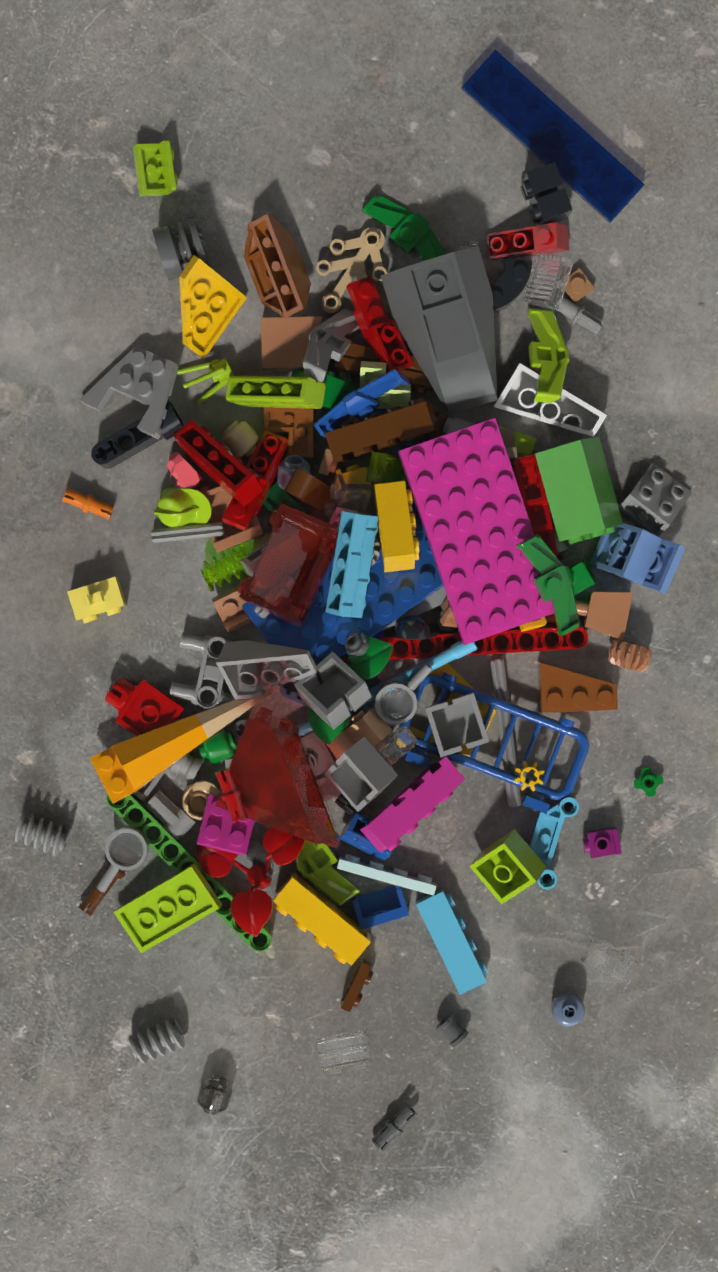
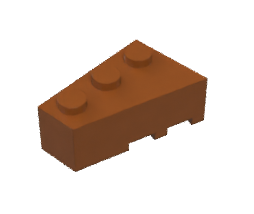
(573, 692)

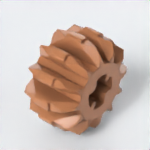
(629, 655)

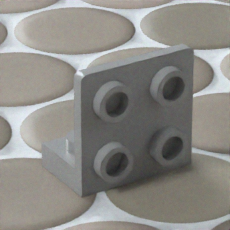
(655, 500)

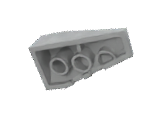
(257, 667)

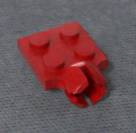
(142, 706)

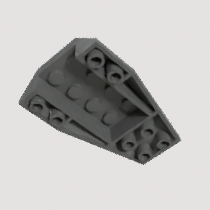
(448, 325)

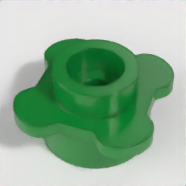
(646, 774)

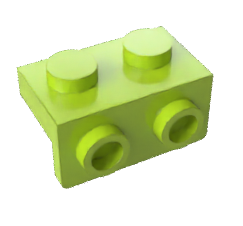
(155, 168)

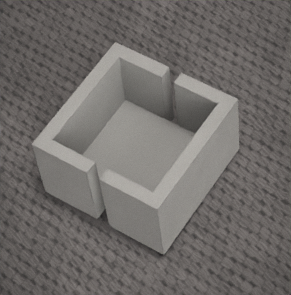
(337, 694)
(457, 724)
(361, 774)

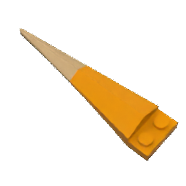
(140, 759)

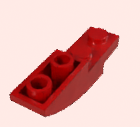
(376, 326)
(265, 463)

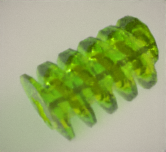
(225, 568)

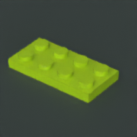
(168, 908)

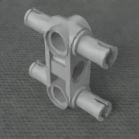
(209, 675)

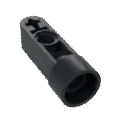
(140, 440)

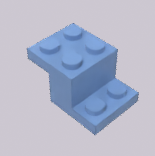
(638, 557)

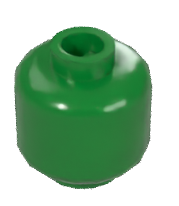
(219, 746)

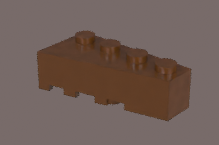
(383, 431)

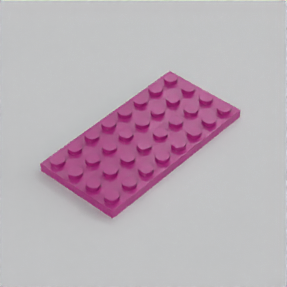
(473, 527)

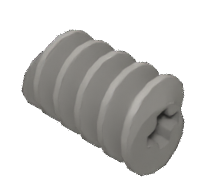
(41, 834)
(157, 1041)

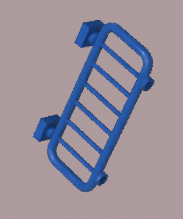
(564, 726)

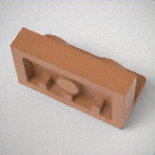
(230, 610)

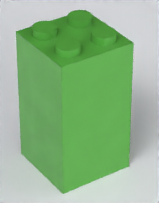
(579, 490)

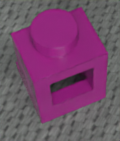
(612, 840)

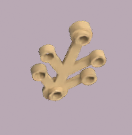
(354, 265)

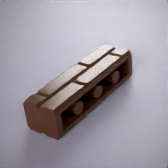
(351, 363)

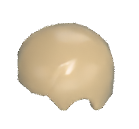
(196, 797)

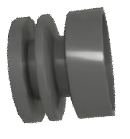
(180, 247)

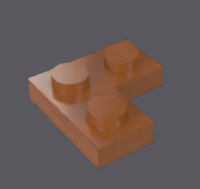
(298, 424)

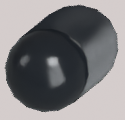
(415, 629)

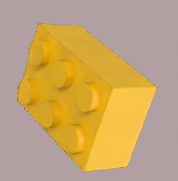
(396, 526)

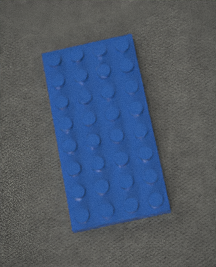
(386, 598)

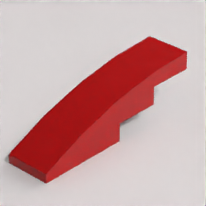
(535, 499)

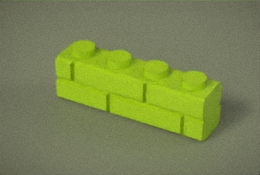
(275, 392)

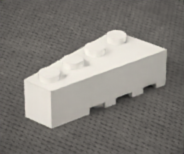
(565, 412)

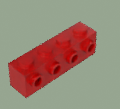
(218, 463)

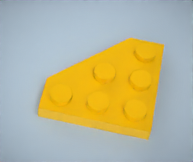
(206, 306)

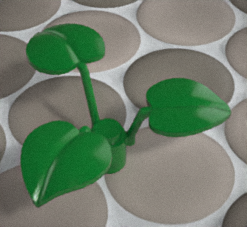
(365, 667)

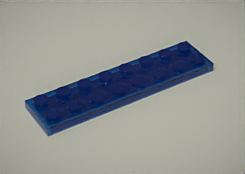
(552, 136)

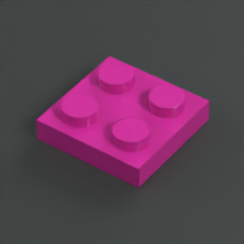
(219, 831)

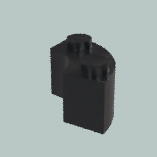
(511, 283)

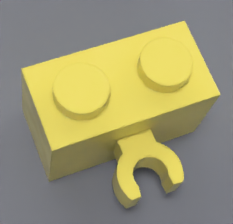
(97, 599)

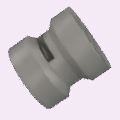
(188, 766)

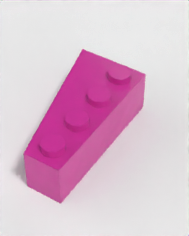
(412, 804)

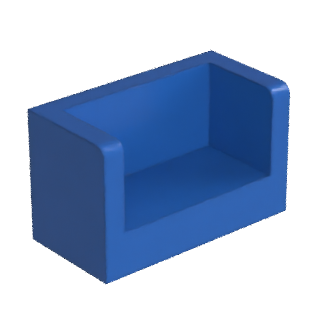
(380, 906)

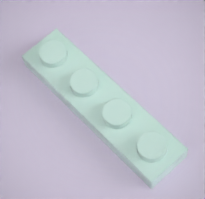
(397, 877)

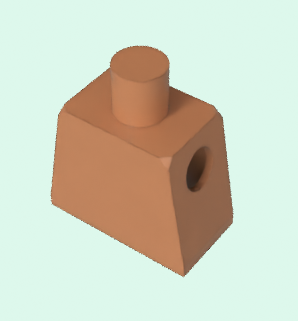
(606, 612)

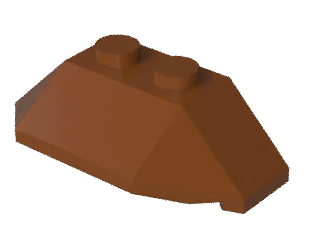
(276, 267)

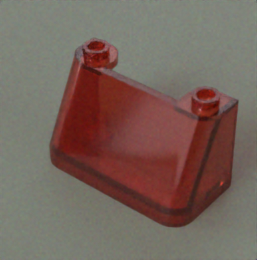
(291, 565)

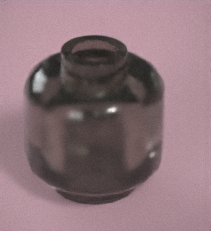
(214, 1094)

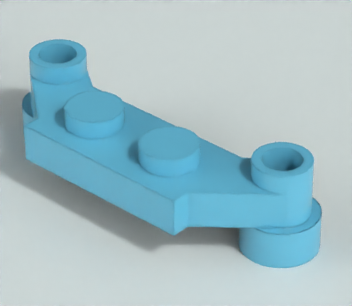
(546, 836)

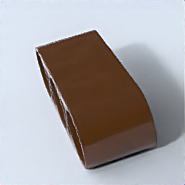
(308, 489)

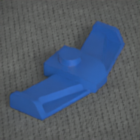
(360, 402)

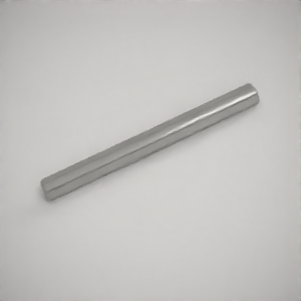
(504, 720)

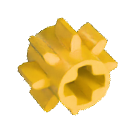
(535, 773)

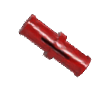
(231, 795)

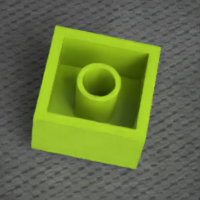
(508, 866)

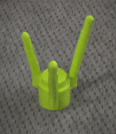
(219, 372)

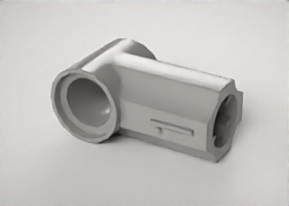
(173, 817)

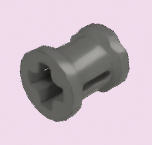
(452, 1030)

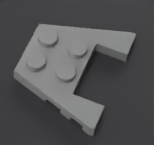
(142, 378)

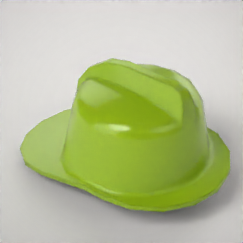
(183, 507)

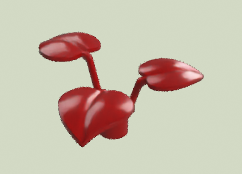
(252, 908)

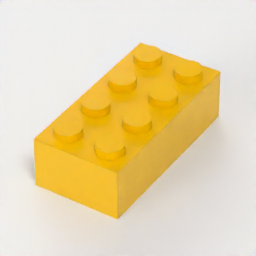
(322, 919)

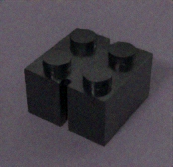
(546, 201)

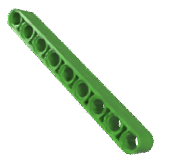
(184, 855)

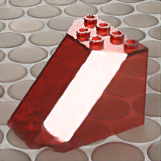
(280, 780)

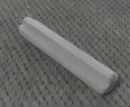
(187, 532)

